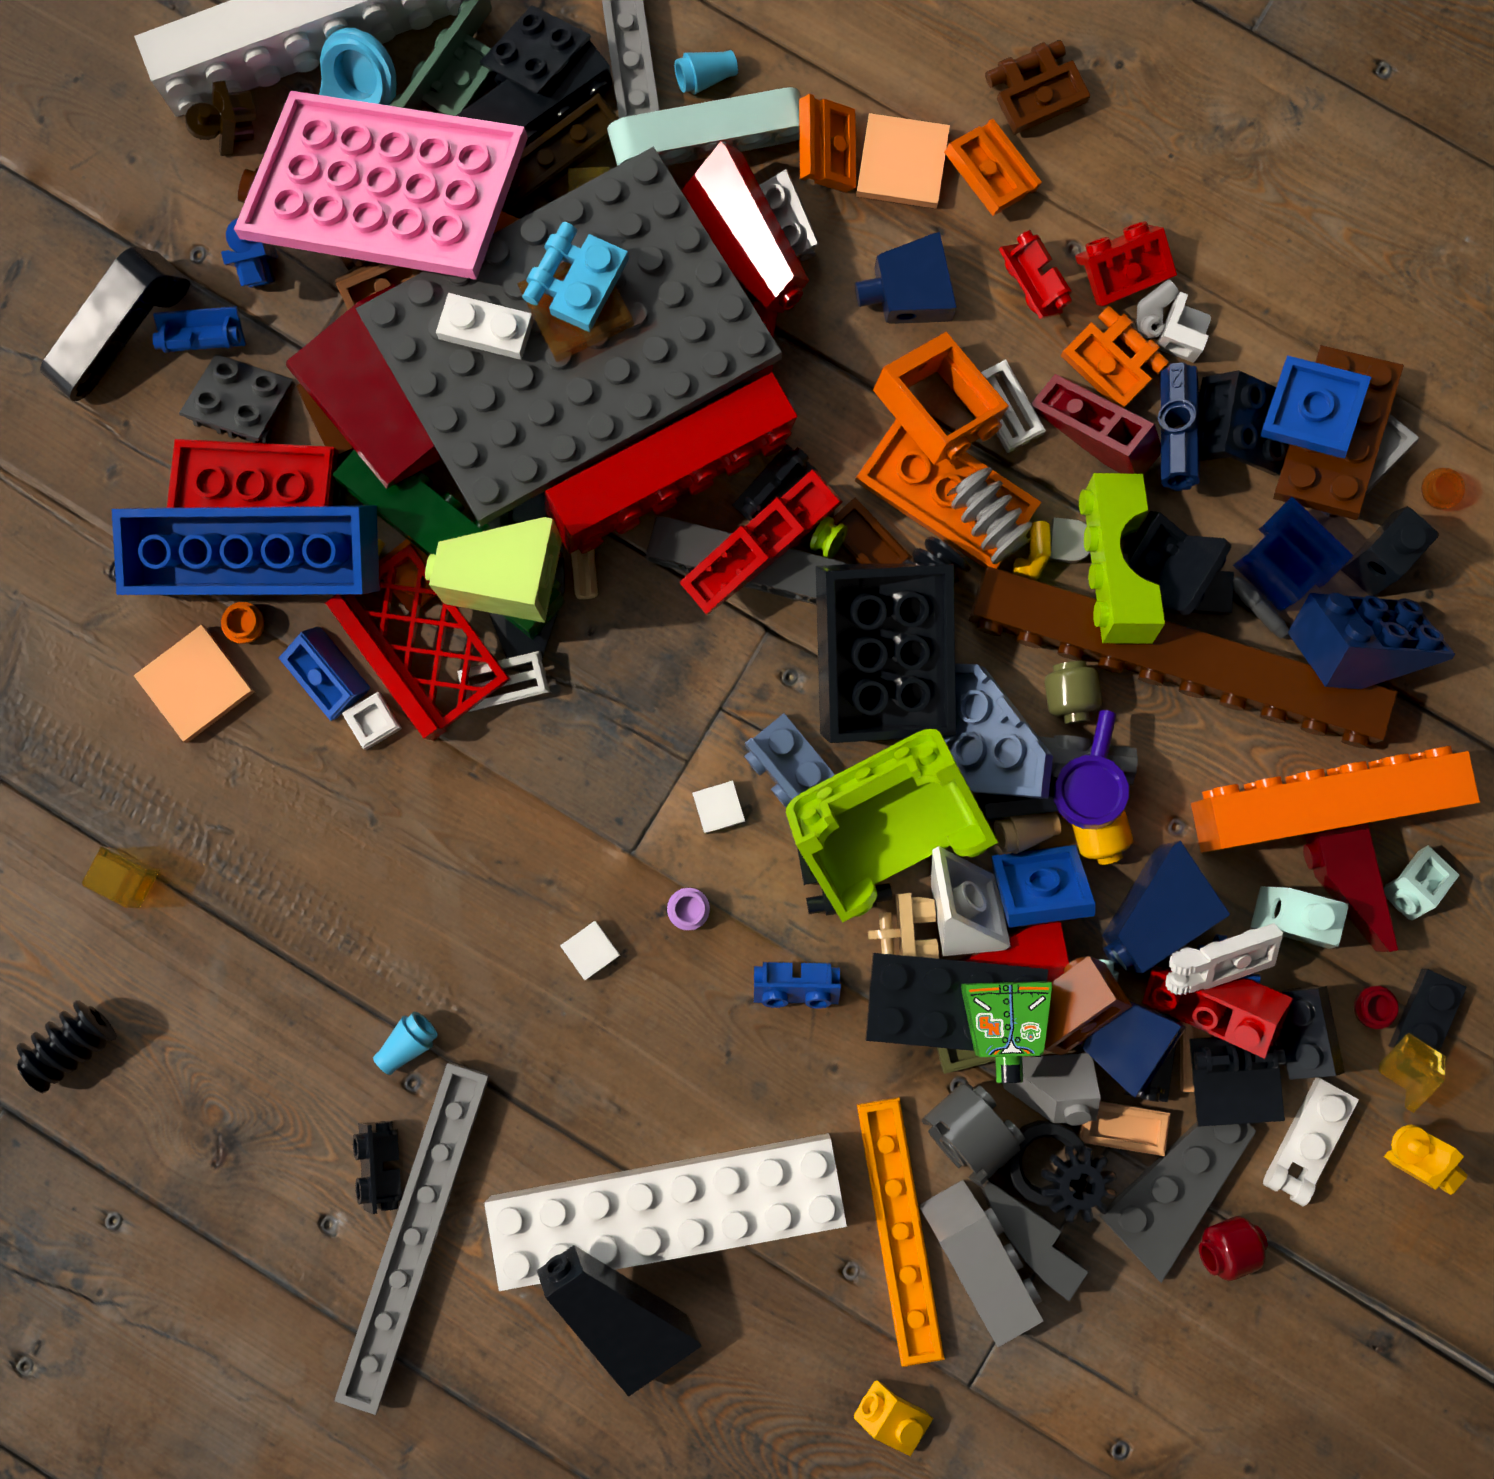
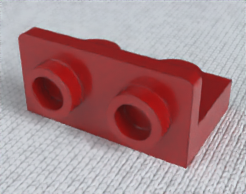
(1127, 262)

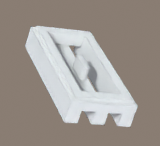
(1022, 436)
(538, 673)

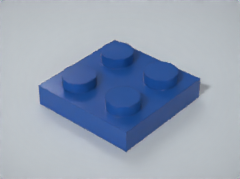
(1315, 406)
(1043, 886)

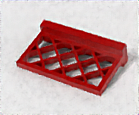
(397, 673)

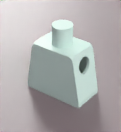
(1301, 915)

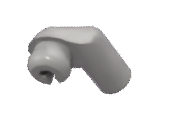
(1150, 309)

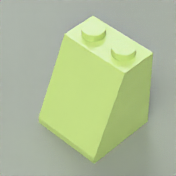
(499, 569)

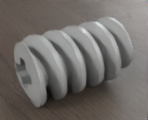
(990, 515)

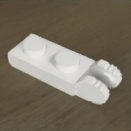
(1223, 960)

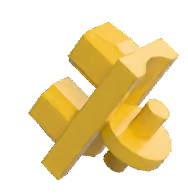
(1426, 1159)

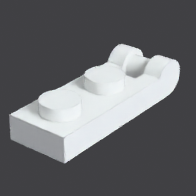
(1310, 1140)

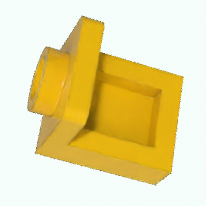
(892, 1419)

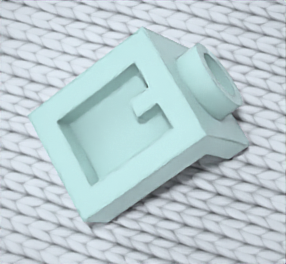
(1421, 884)

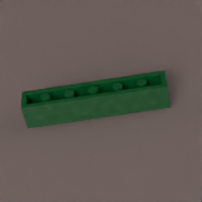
(424, 518)

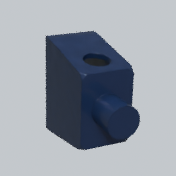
(911, 283)
(1134, 1046)

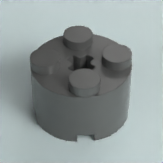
(973, 1132)

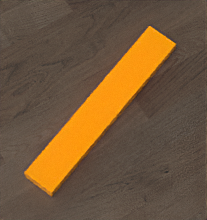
(900, 1232)

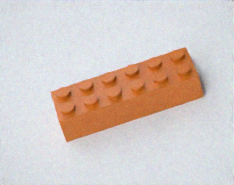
(1342, 799)

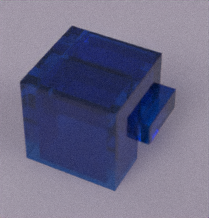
(1291, 556)

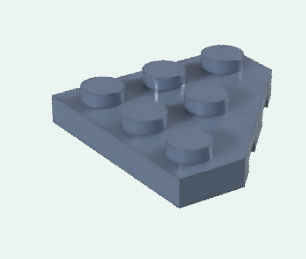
(994, 741)

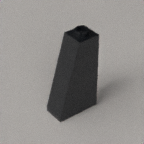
(617, 1319)

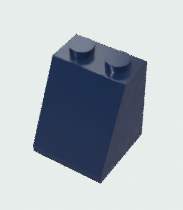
(1162, 911)

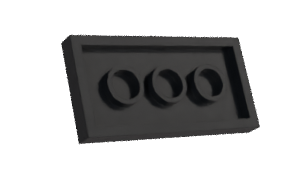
(923, 1000)

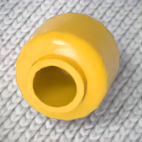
(1105, 843)

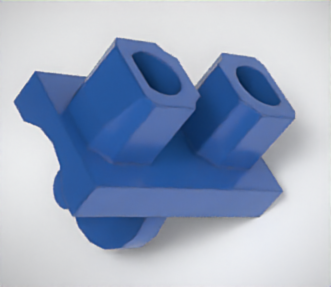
(249, 259)

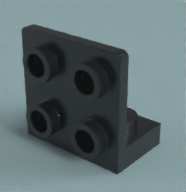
(1232, 421)

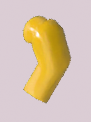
(1039, 552)

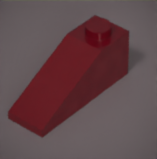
(1099, 426)
(1350, 873)

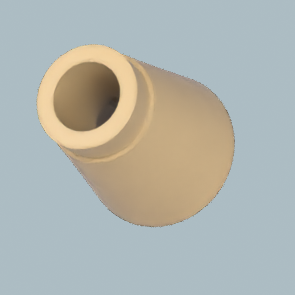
(1025, 831)

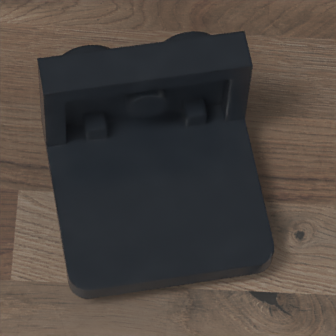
(1175, 562)

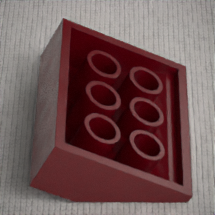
(363, 398)

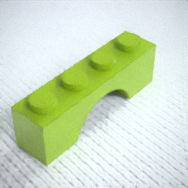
(1126, 604)

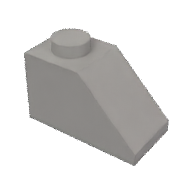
(1059, 1087)

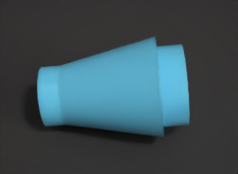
(703, 69)
(407, 1041)

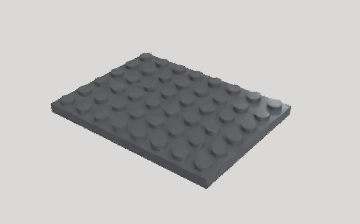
(534, 421)

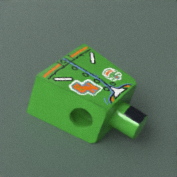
(1008, 1023)

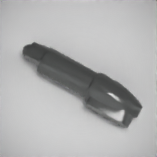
(1254, 600)

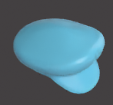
(357, 68)

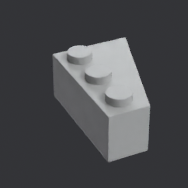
(983, 1263)

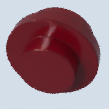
(1376, 1007)

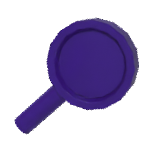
(1091, 787)

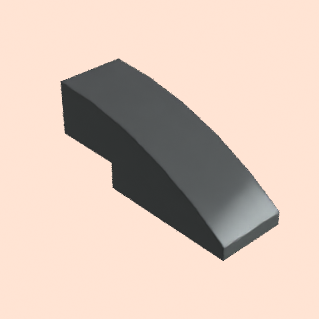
(1034, 1241)

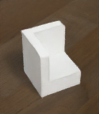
(1184, 330)

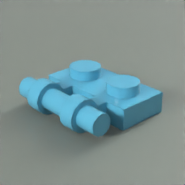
(587, 283)

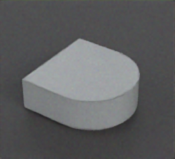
(1067, 541)

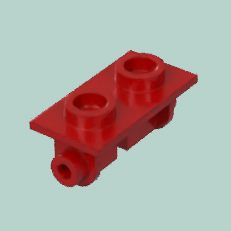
(1045, 292)

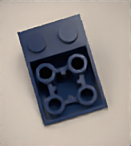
(1365, 639)

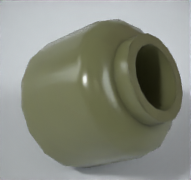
(1073, 691)

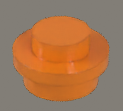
(242, 622)

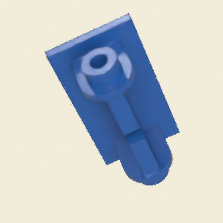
(198, 329)
(777, 987)

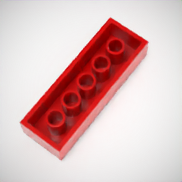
(670, 464)

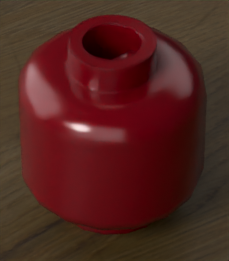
(1233, 1248)

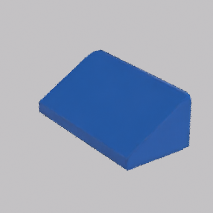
(324, 672)

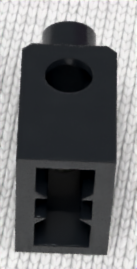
(1394, 547)

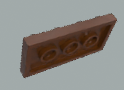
(1334, 482)

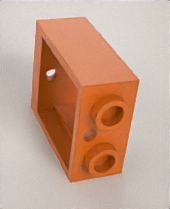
(964, 379)

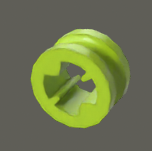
(828, 537)

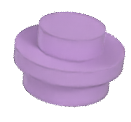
(688, 909)

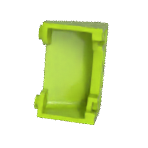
(886, 819)

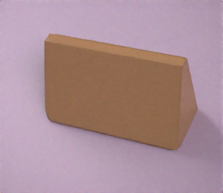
(371, 279)

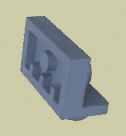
(786, 759)

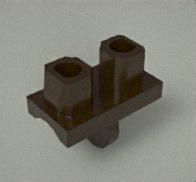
(227, 115)

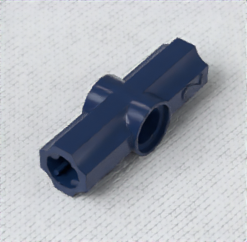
(1180, 446)

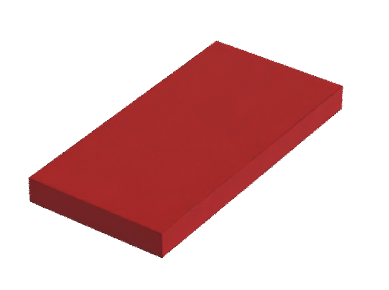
(251, 474)

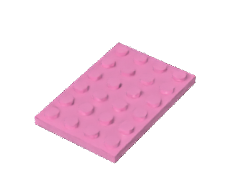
(382, 184)

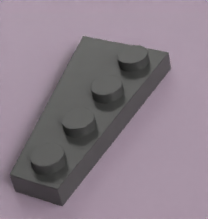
(1174, 1193)

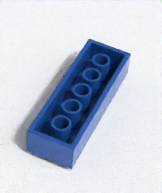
(246, 550)

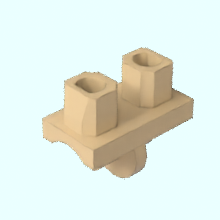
(908, 911)

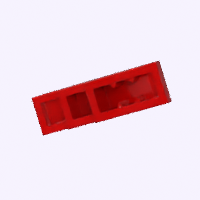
(760, 542)

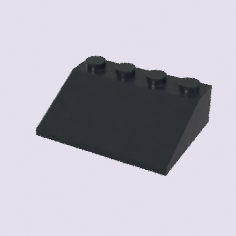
(885, 650)

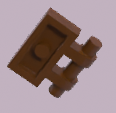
(1042, 96)

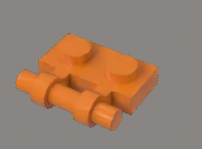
(1106, 365)

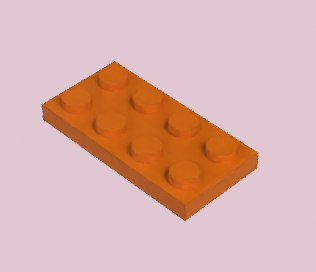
(919, 489)

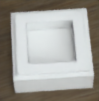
(372, 721)
(718, 807)
(590, 950)

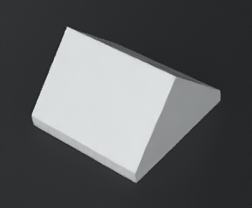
(966, 906)

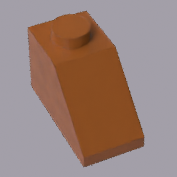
(1082, 1003)

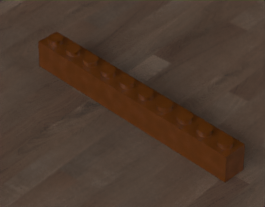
(1183, 658)

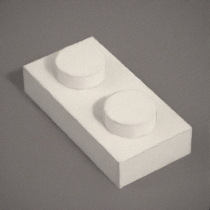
(484, 326)

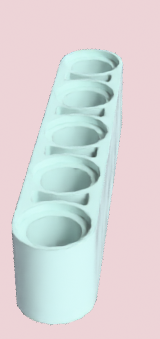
(697, 129)

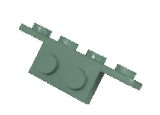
(452, 73)

